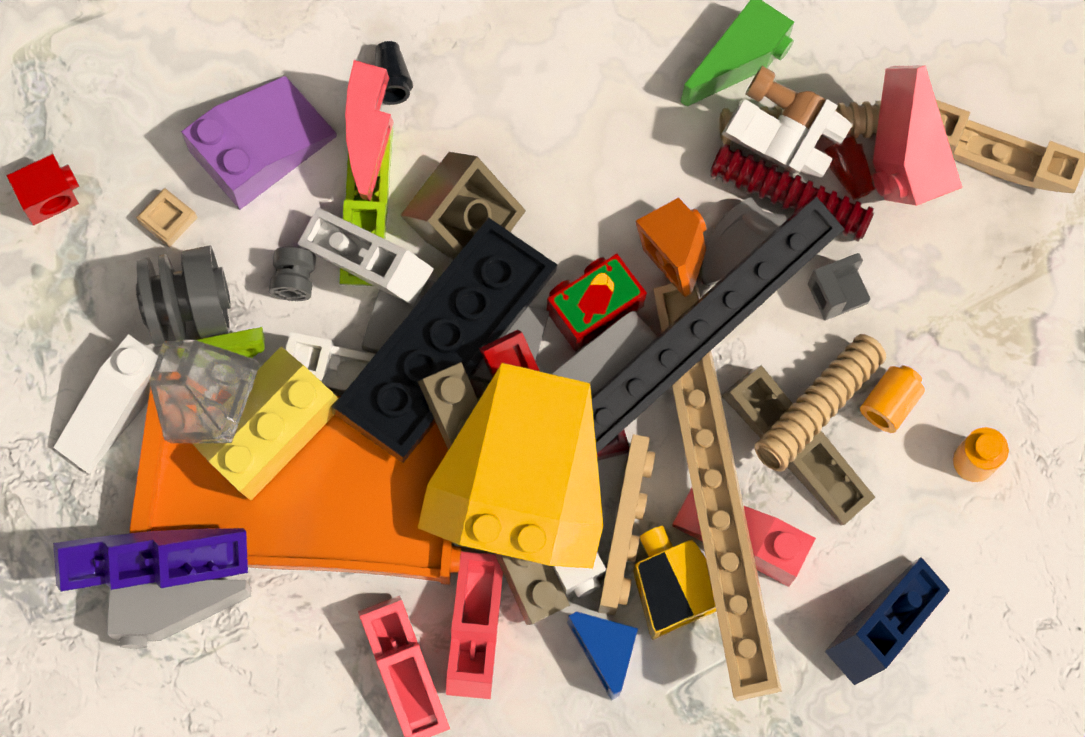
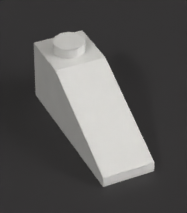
(366, 256)
(108, 405)

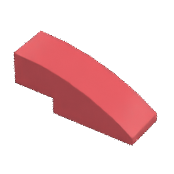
(366, 125)
(474, 626)
(403, 669)

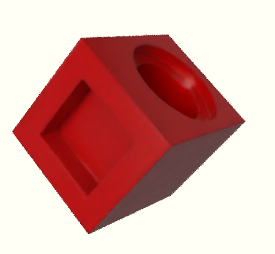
(44, 188)

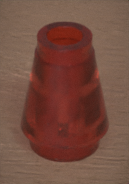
(851, 167)

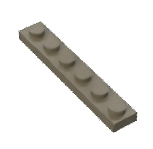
(531, 583)

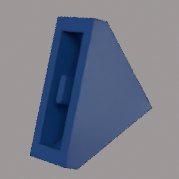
(606, 646)

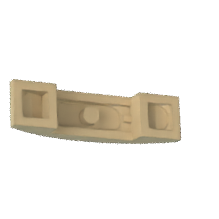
(1011, 157)

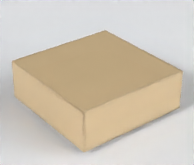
(166, 217)

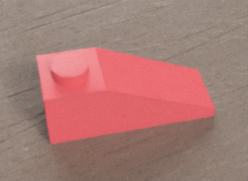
(776, 545)

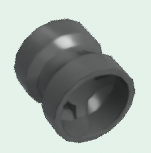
(292, 274)

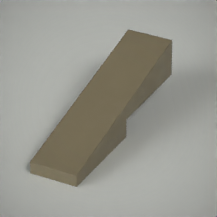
(819, 465)

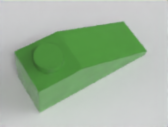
(750, 42)

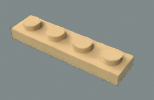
(623, 543)

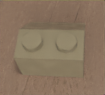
(458, 202)

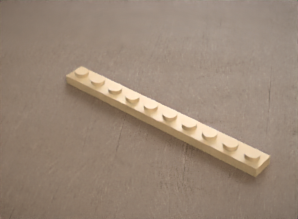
(721, 517)

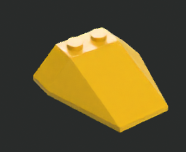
(522, 473)

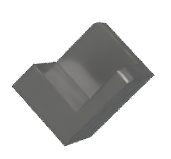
(839, 287)

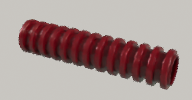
(787, 190)

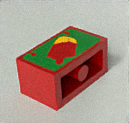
(594, 300)

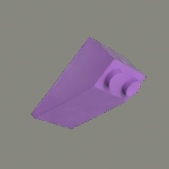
(257, 139)

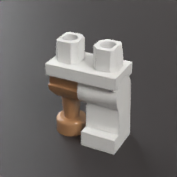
(794, 134)

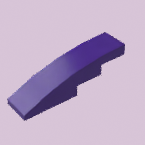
(151, 557)

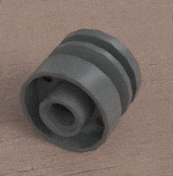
(174, 298)

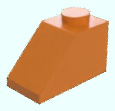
(675, 242)

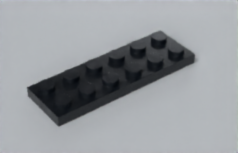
(461, 312)

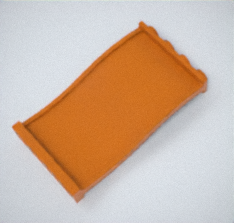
(328, 509)

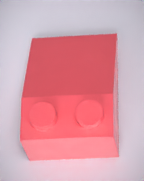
(911, 141)

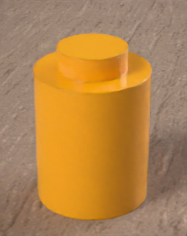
(893, 398)
(980, 454)

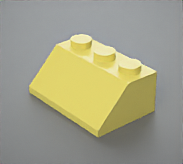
(277, 422)

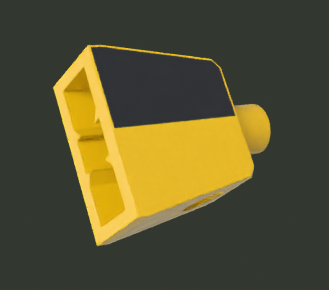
(672, 583)

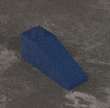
(887, 623)

